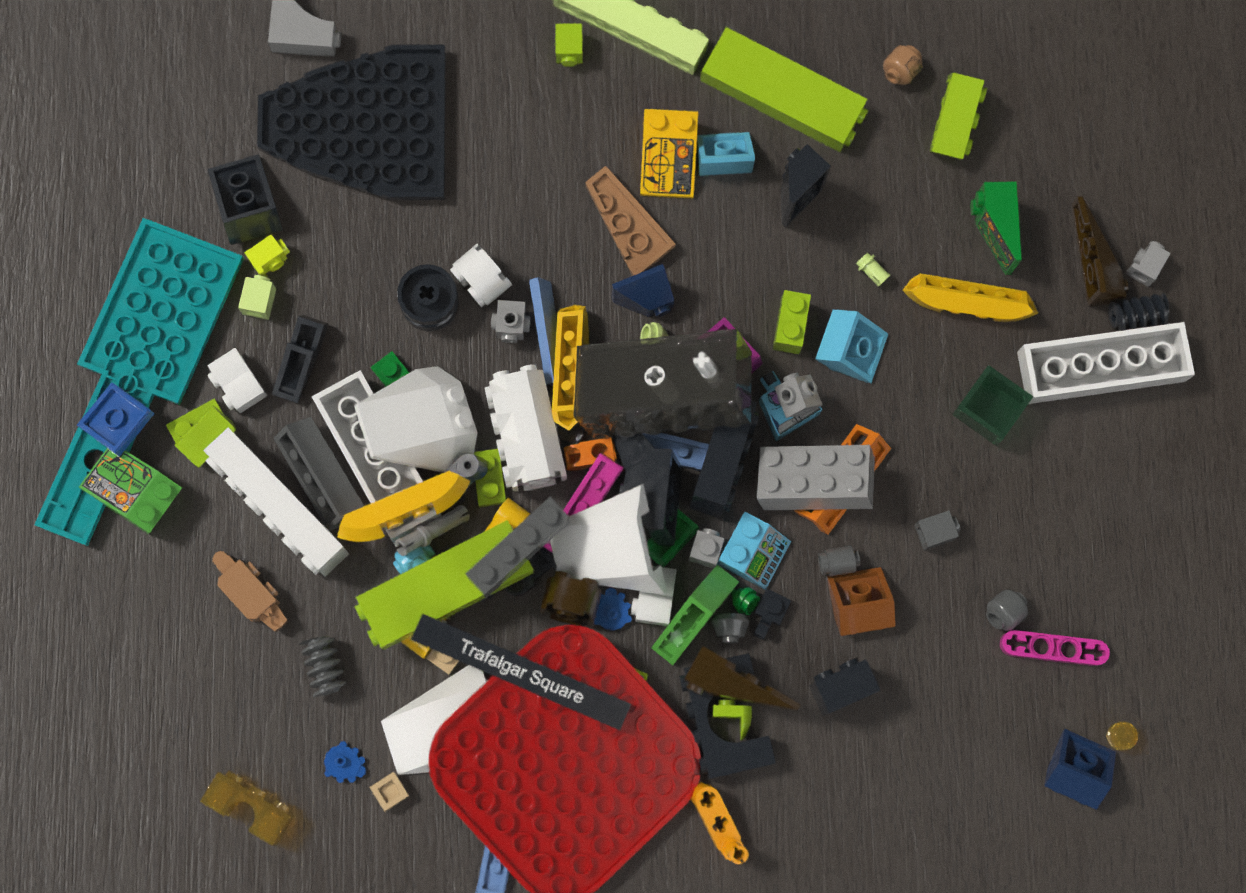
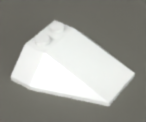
(419, 421)

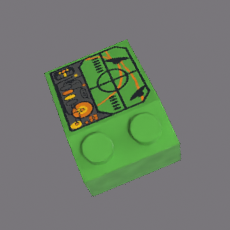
(130, 489)

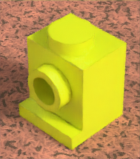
(267, 255)

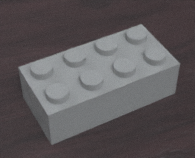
(816, 477)

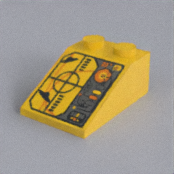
(669, 153)

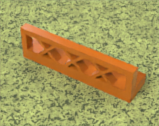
(827, 518)

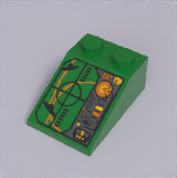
(998, 222)

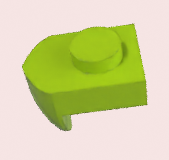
(728, 709)

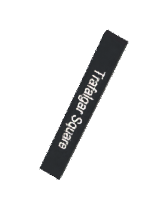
(520, 671)

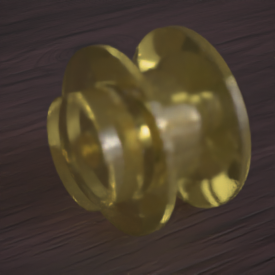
(1122, 736)

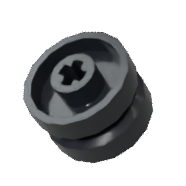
(413, 301)

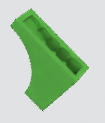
(694, 614)

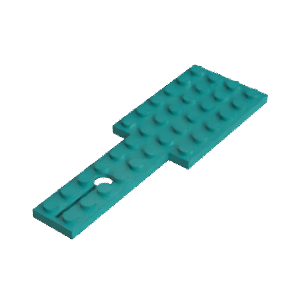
(145, 345)

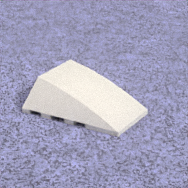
(610, 545)
(414, 725)

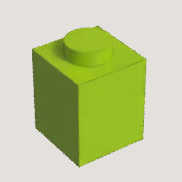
(569, 44)

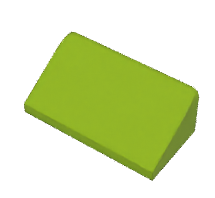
(202, 434)

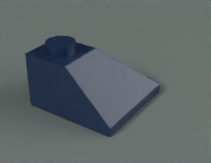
(645, 293)

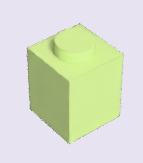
(257, 297)

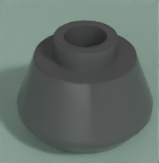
(730, 627)

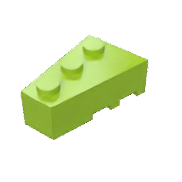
(958, 116)

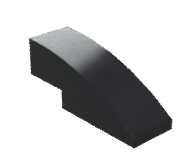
(299, 358)

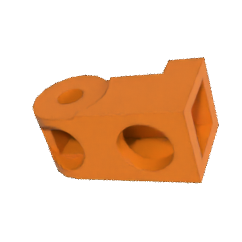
(584, 454)

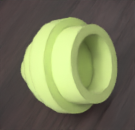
(653, 330)

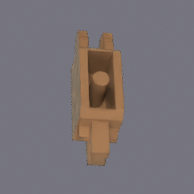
(247, 592)

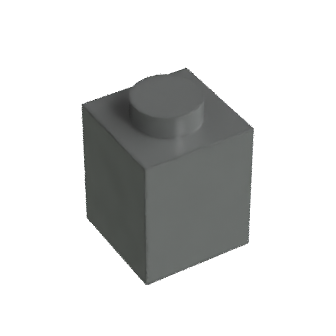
(937, 530)

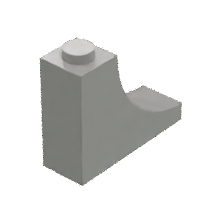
(299, 32)

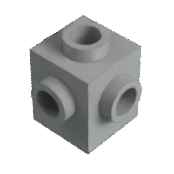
(510, 312)
(798, 395)

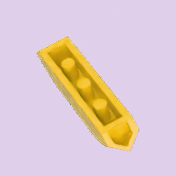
(970, 298)
(570, 333)
(415, 501)

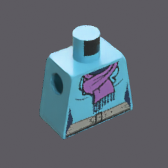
(774, 414)

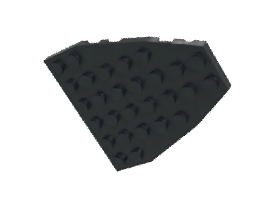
(365, 122)

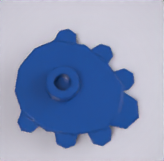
(612, 610)
(344, 763)

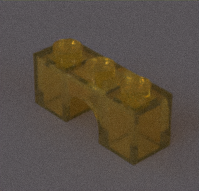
(270, 818)

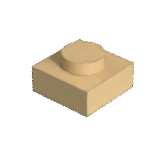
(442, 661)
(389, 791)

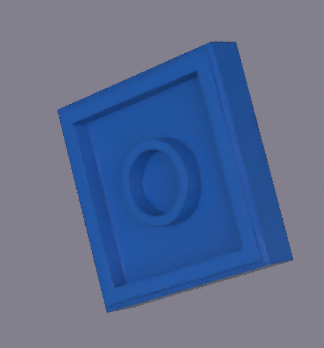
(115, 419)

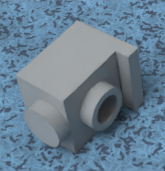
(1148, 263)

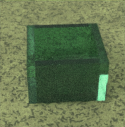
(992, 405)

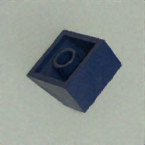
(1081, 769)

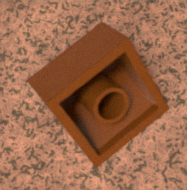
(861, 601)

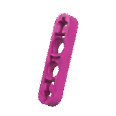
(1054, 648)

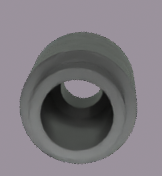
(838, 561)

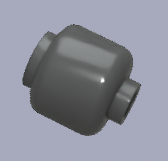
(1007, 610)

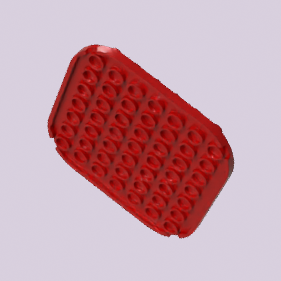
(554, 788)

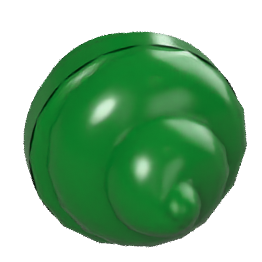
(745, 600)

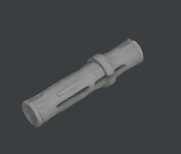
(424, 534)

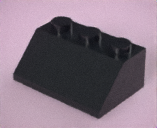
(801, 182)

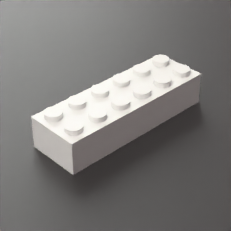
(1106, 362)
(375, 476)
(269, 496)

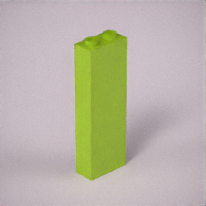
(784, 90)
(431, 588)

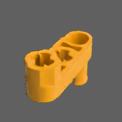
(726, 837)

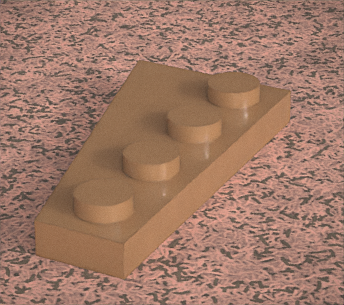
(631, 227)

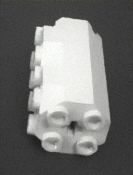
(526, 429)

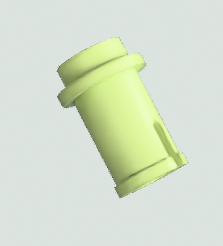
(872, 269)

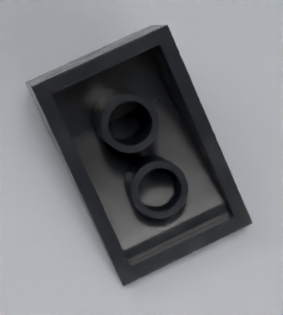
(244, 199)

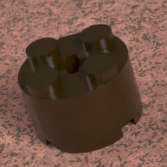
(571, 599)

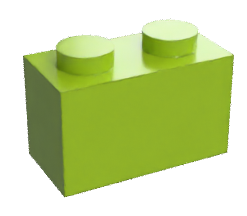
(791, 322)

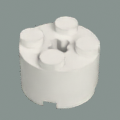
(481, 274)

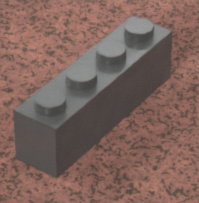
(318, 471)
(518, 547)

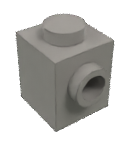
(706, 548)

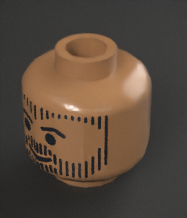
(903, 65)

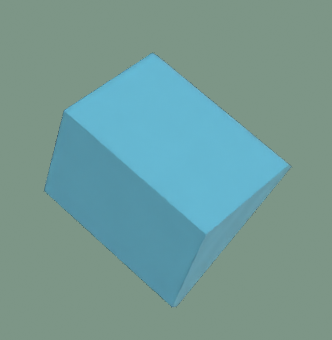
(725, 153)

